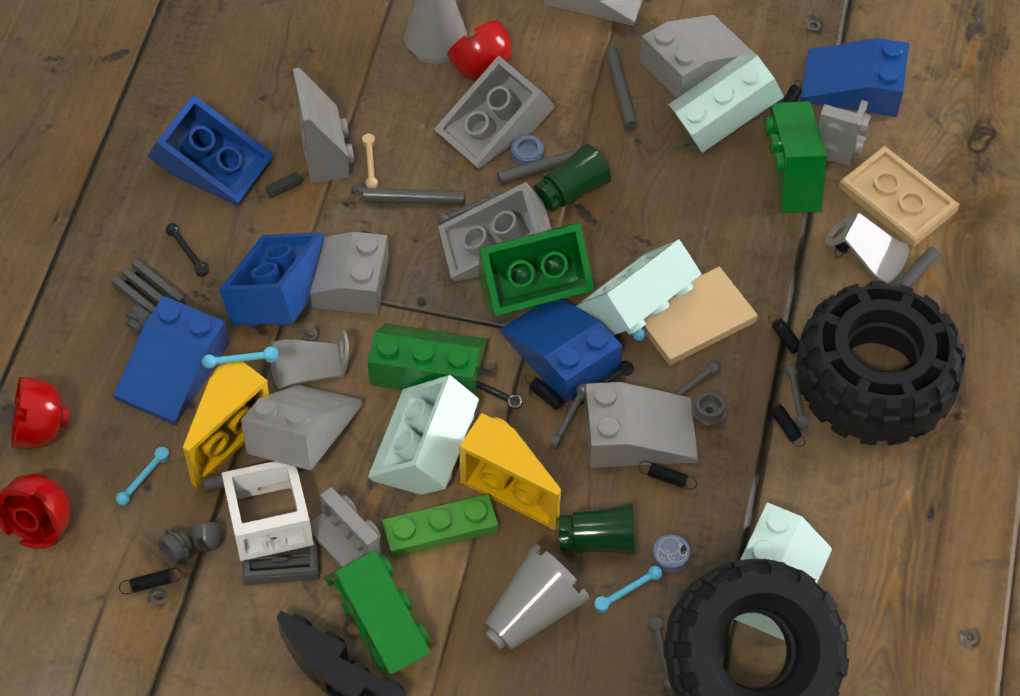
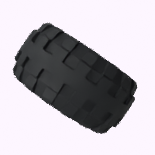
(872, 402)
(768, 587)

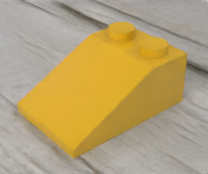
(217, 423)
(502, 465)

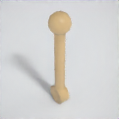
(368, 141)

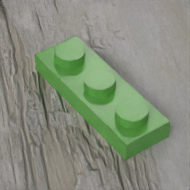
(440, 525)

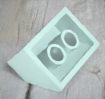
(726, 100)
(642, 289)
(425, 436)
(789, 540)

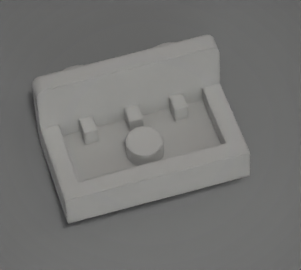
(842, 132)
(342, 530)

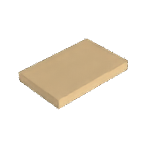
(898, 196)
(699, 317)

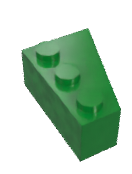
(797, 156)
(380, 612)

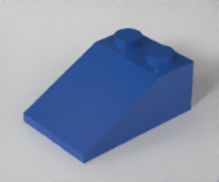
(857, 72)
(210, 152)
(273, 280)
(564, 346)
(168, 358)

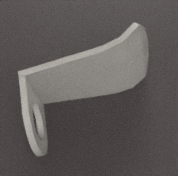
(875, 248)
(309, 361)

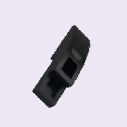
(326, 660)

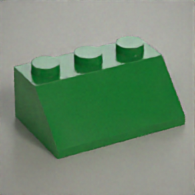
(534, 269)
(414, 356)

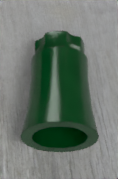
(573, 178)
(598, 531)

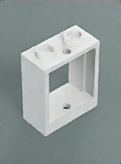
(254, 537)

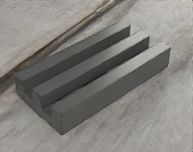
(149, 276)
(281, 568)

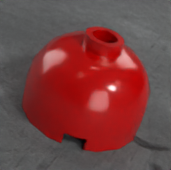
(477, 53)
(37, 414)
(34, 510)

